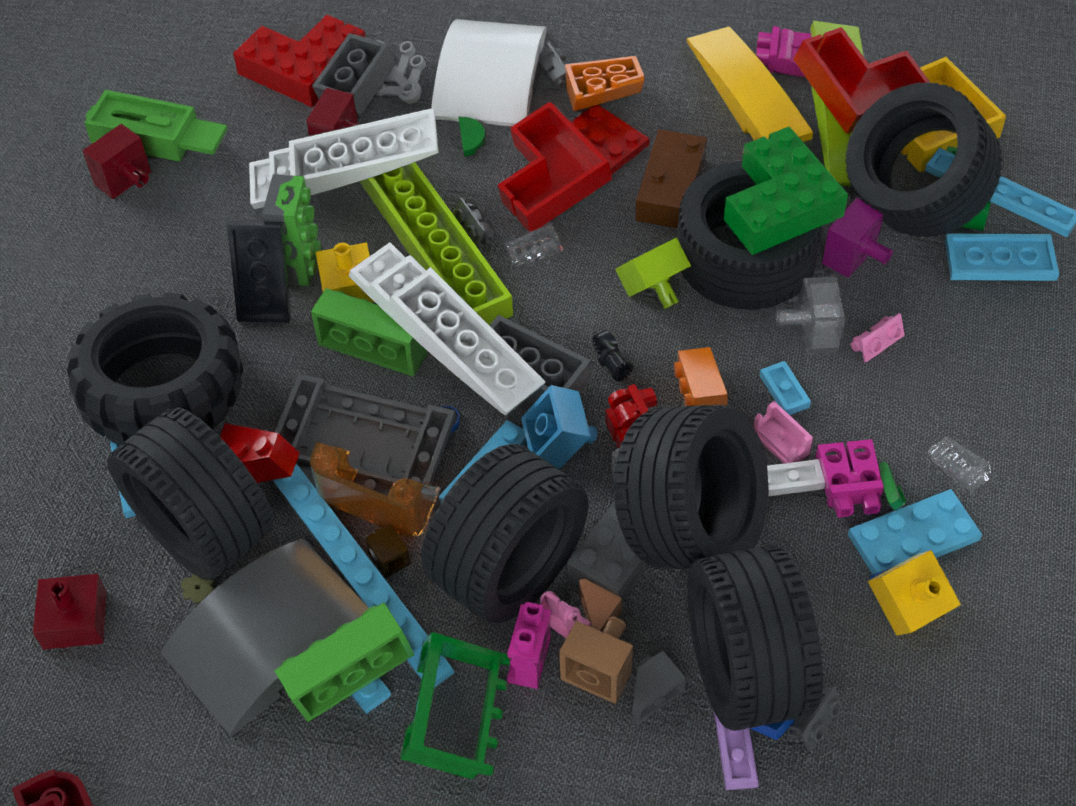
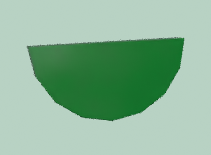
(471, 135)
(894, 493)

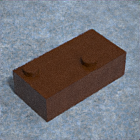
(670, 170)

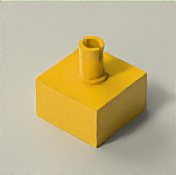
(336, 265)
(914, 593)

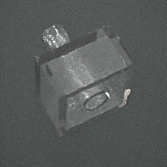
(818, 314)

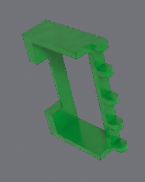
(415, 733)

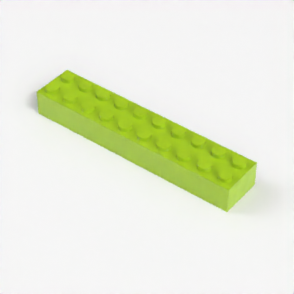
(438, 239)

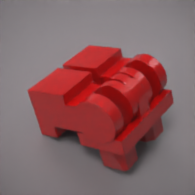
(626, 408)

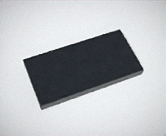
(259, 271)

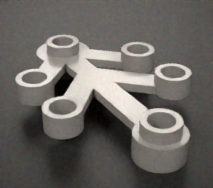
(409, 90)

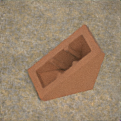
(598, 604)

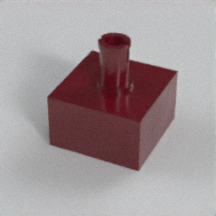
(332, 112)
(117, 161)
(70, 611)

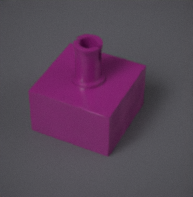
(854, 239)

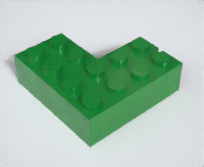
(789, 195)

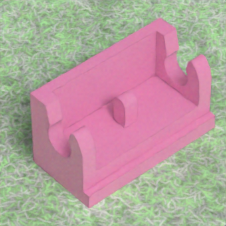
(782, 435)

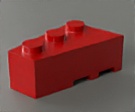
(261, 451)

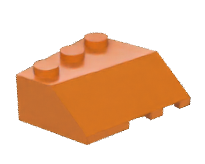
(602, 81)

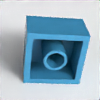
(557, 426)

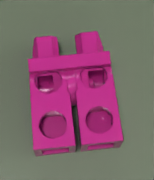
(779, 49)
(851, 477)
(529, 645)

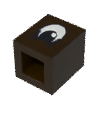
(387, 550)

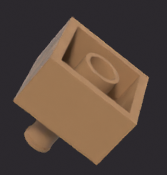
(597, 659)

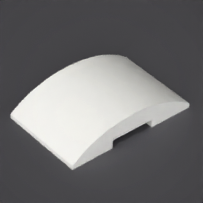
(487, 71)

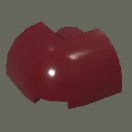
(52, 789)

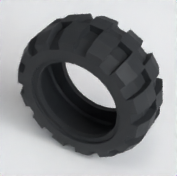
(148, 329)

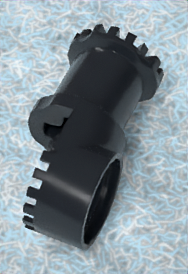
(610, 355)

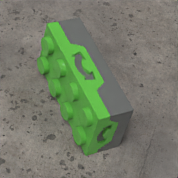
(290, 203)

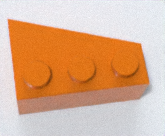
(699, 378)

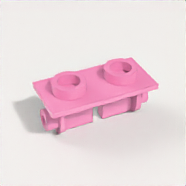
(881, 337)
(563, 615)

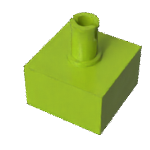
(654, 270)

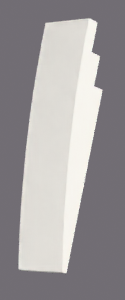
(348, 154)
(446, 327)

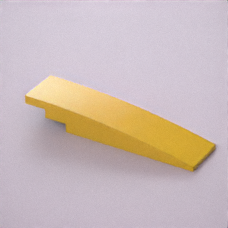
(747, 85)

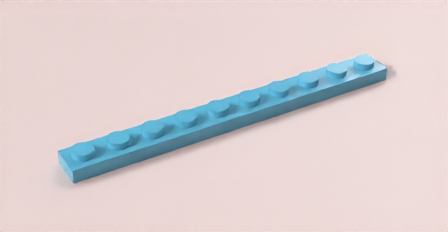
(353, 562)

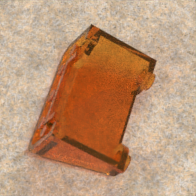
(404, 508)

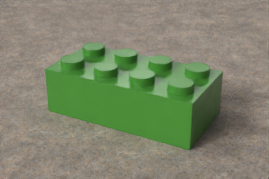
(365, 332)
(344, 662)

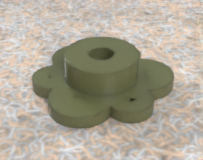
(196, 588)

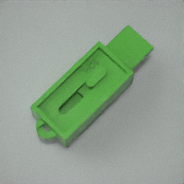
(163, 126)

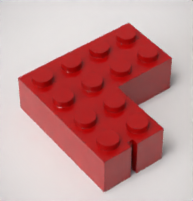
(292, 64)
(847, 80)
(560, 170)

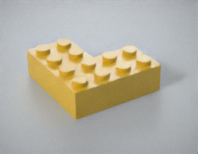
(944, 72)

